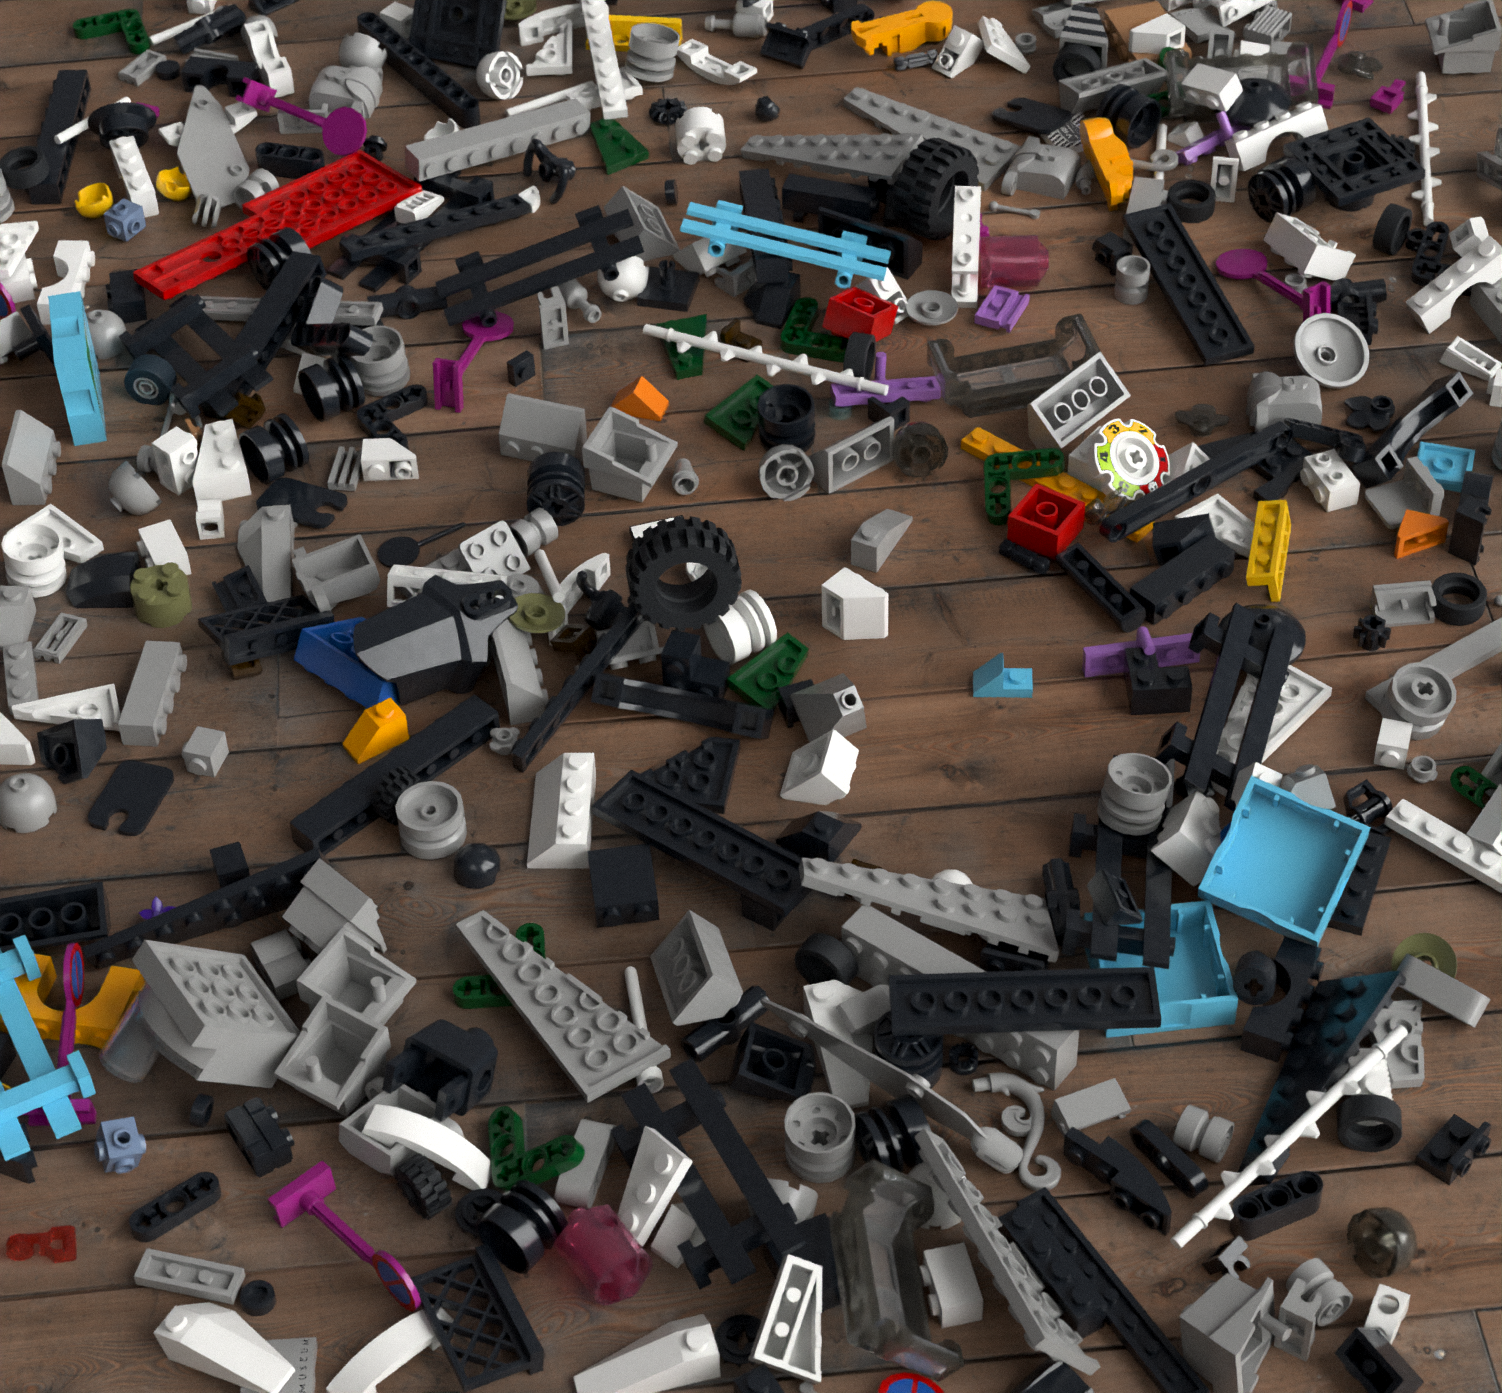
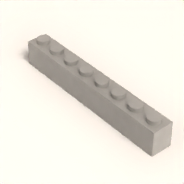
(496, 139)

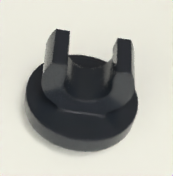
(375, 144)

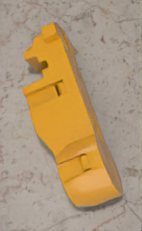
(904, 30)
(1108, 158)

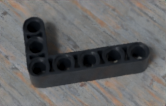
(315, 326)

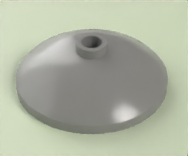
(1338, 343)

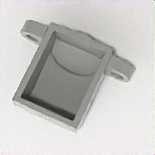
(347, 88)
(1042, 169)
(1277, 398)
(336, 572)
(372, 1151)

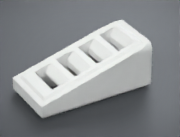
(417, 207)
(1466, 358)

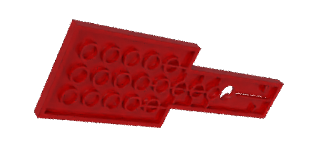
(312, 205)

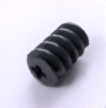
(1259, 966)

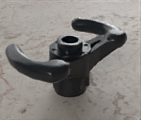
(550, 168)
(604, 604)

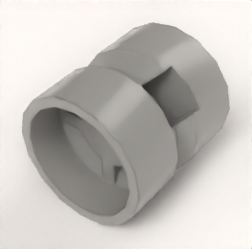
(255, 185)
(1132, 279)
(534, 530)
(1207, 1135)
(1319, 1278)

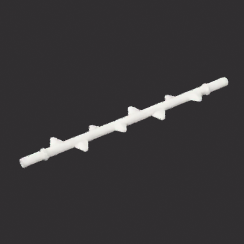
(1426, 152)
(772, 363)
(1277, 1144)

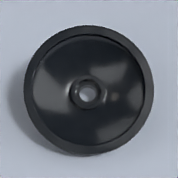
(1258, 102)
(1265, 620)

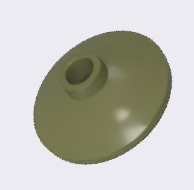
(519, 9)
(537, 613)
(1427, 948)

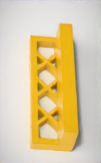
(622, 25)
(1269, 547)

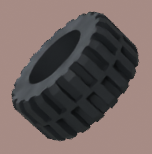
(927, 187)
(675, 544)

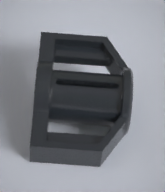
(1376, 806)

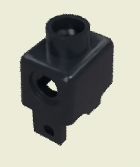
(453, 1073)

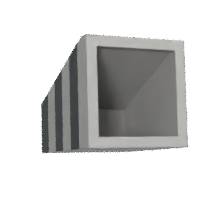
(1086, 28)

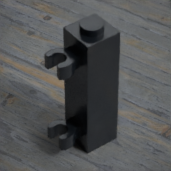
(809, 194)

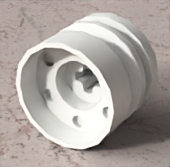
(34, 558)
(742, 629)

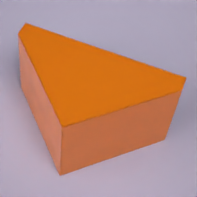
(641, 400)
(1419, 532)

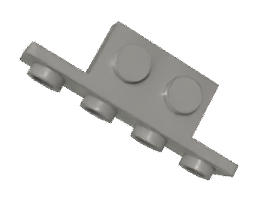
(641, 646)

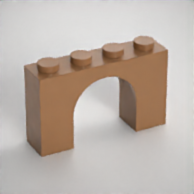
(1121, 20)

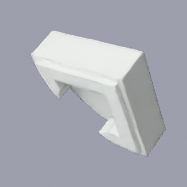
(532, 197)

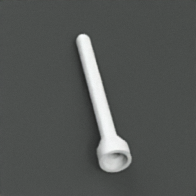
(653, 1075)

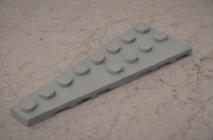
(899, 118)
(859, 154)
(946, 905)
(573, 1023)
(1011, 1269)

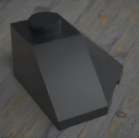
(773, 301)
(73, 748)
(819, 835)

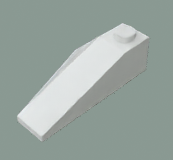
(659, 1361)

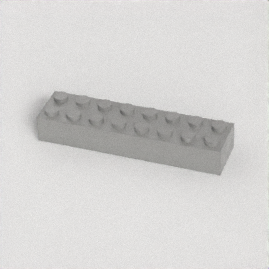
(891, 948)

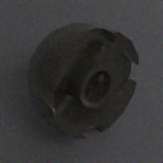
(919, 449)
(1382, 1241)

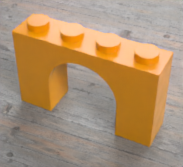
(93, 1020)

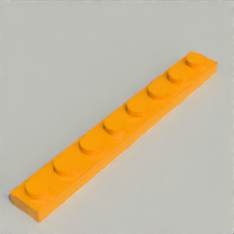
(983, 444)

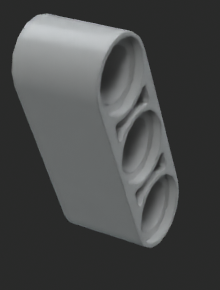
(1442, 991)
(580, 1185)

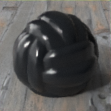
(766, 109)

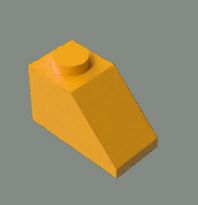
(377, 731)

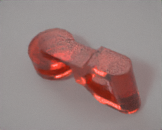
(21, 1246)

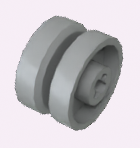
(1421, 697)
(431, 820)

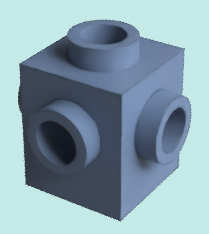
(124, 220)
(119, 1145)

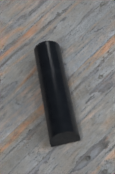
(1102, 587)

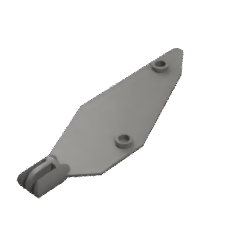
(210, 156)
(986, 1142)

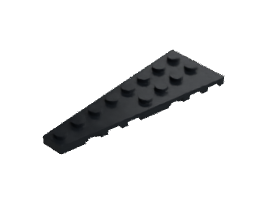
(221, 909)
(1328, 1035)

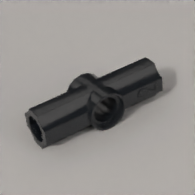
(209, 29)
(1346, 291)
(409, 302)
(1059, 894)
(726, 1029)

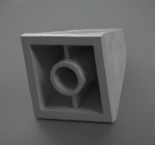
(829, 707)

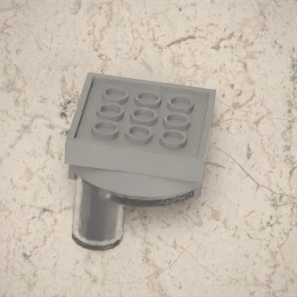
(203, 1015)

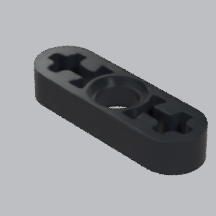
(1168, 1158)
(170, 1220)

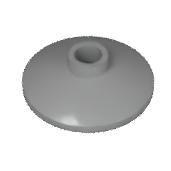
(931, 307)

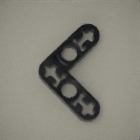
(1432, 264)
(408, 401)
(1348, 444)

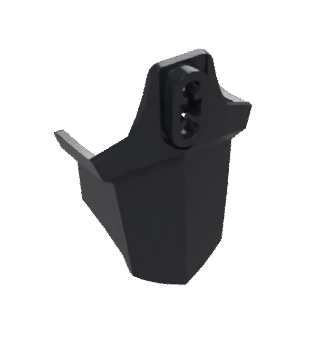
(434, 637)

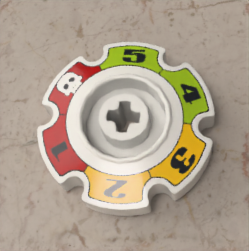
(1127, 458)

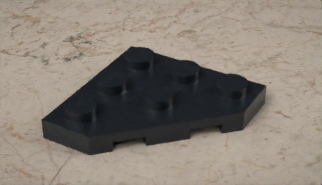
(701, 774)

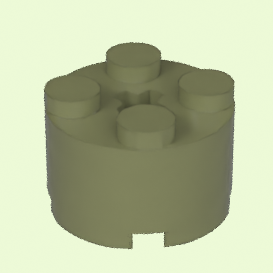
(161, 595)

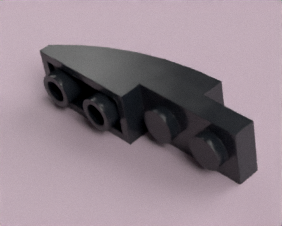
(1130, 1182)

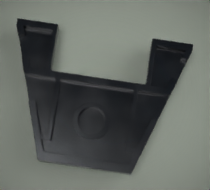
(1278, 469)

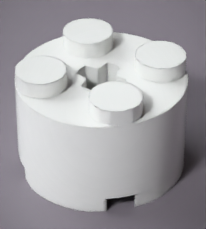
(700, 135)

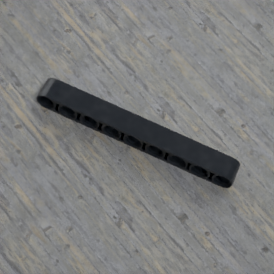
(422, 72)

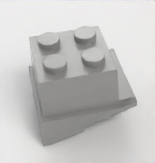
(1466, 37)
(625, 456)
(327, 906)
(356, 978)
(336, 1056)
(1230, 1333)

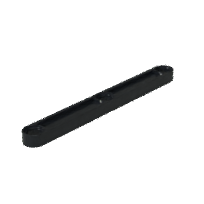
(1196, 482)

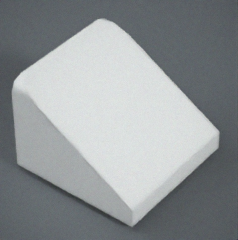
(1185, 134)

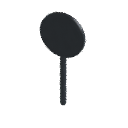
(406, 550)

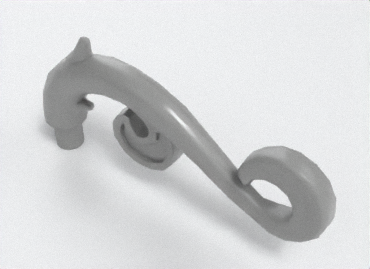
(1086, 172)
(1016, 1127)

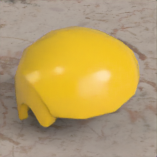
(173, 184)
(94, 200)

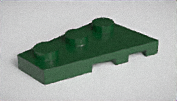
(616, 145)
(692, 360)
(737, 415)
(772, 668)

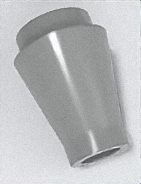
(684, 477)

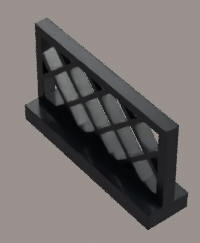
(258, 638)
(506, 1314)

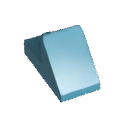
(997, 681)

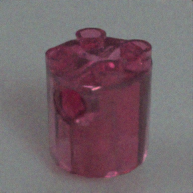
(1012, 261)
(604, 1254)

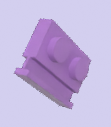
(1001, 308)

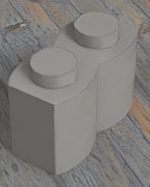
(280, 962)

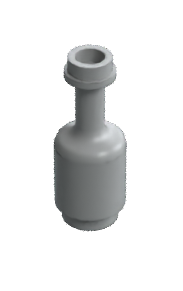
(742, 25)
(576, 296)

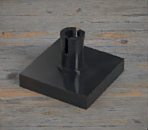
(669, 288)
(40, 337)

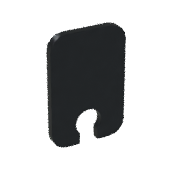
(1032, 116)
(304, 501)
(134, 790)

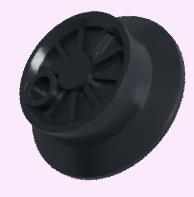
(122, 120)

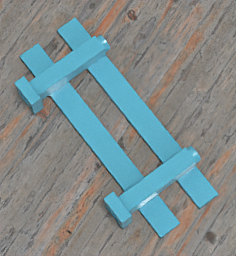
(728, 218)
(46, 1084)

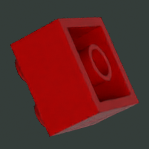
(859, 312)
(1046, 521)

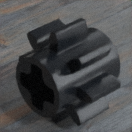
(1371, 632)

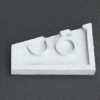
(589, 95)
(1228, 523)
(77, 542)

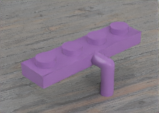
(1207, 143)
(912, 389)
(1110, 657)

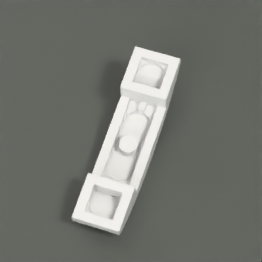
(548, 22)
(698, 59)
(237, 114)
(597, 573)
(432, 1140)
(387, 1354)

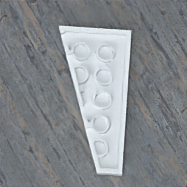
(1297, 702)

